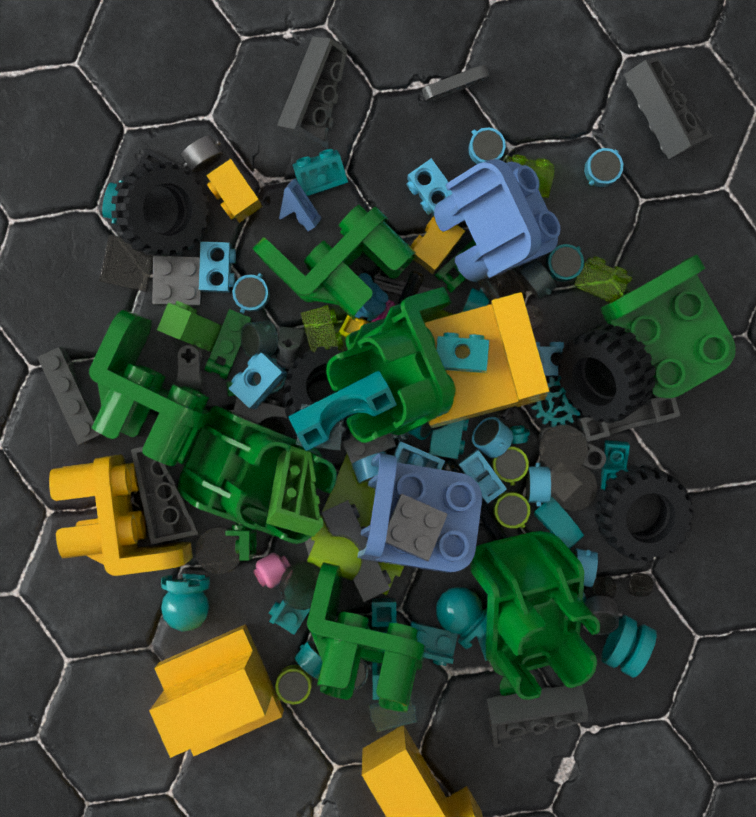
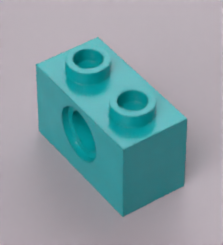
(476, 360)

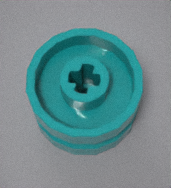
(629, 646)

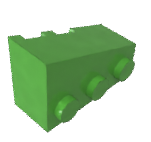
(184, 324)
(294, 494)

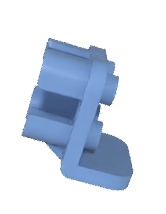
(503, 216)
(441, 489)

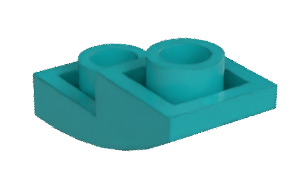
(616, 460)
(559, 522)

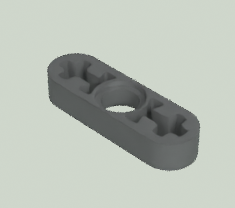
(456, 83)

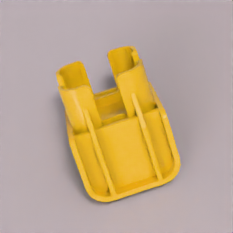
(115, 532)

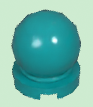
(185, 603)
(462, 613)

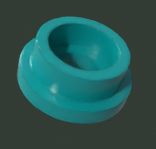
(520, 434)

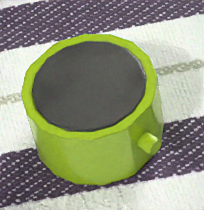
(511, 465)
(511, 510)
(293, 685)

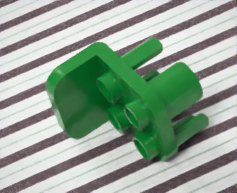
(329, 274)
(677, 327)
(407, 361)
(133, 390)
(235, 469)
(535, 610)
(351, 640)

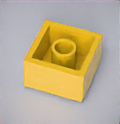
(230, 185)
(435, 245)

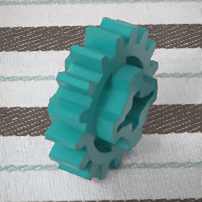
(551, 411)

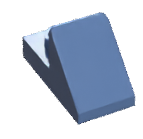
(297, 201)

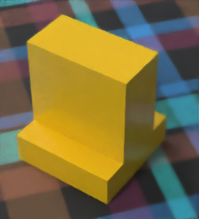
(513, 363)
(213, 694)
(406, 784)

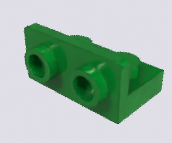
(246, 544)

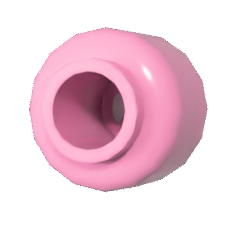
(270, 570)

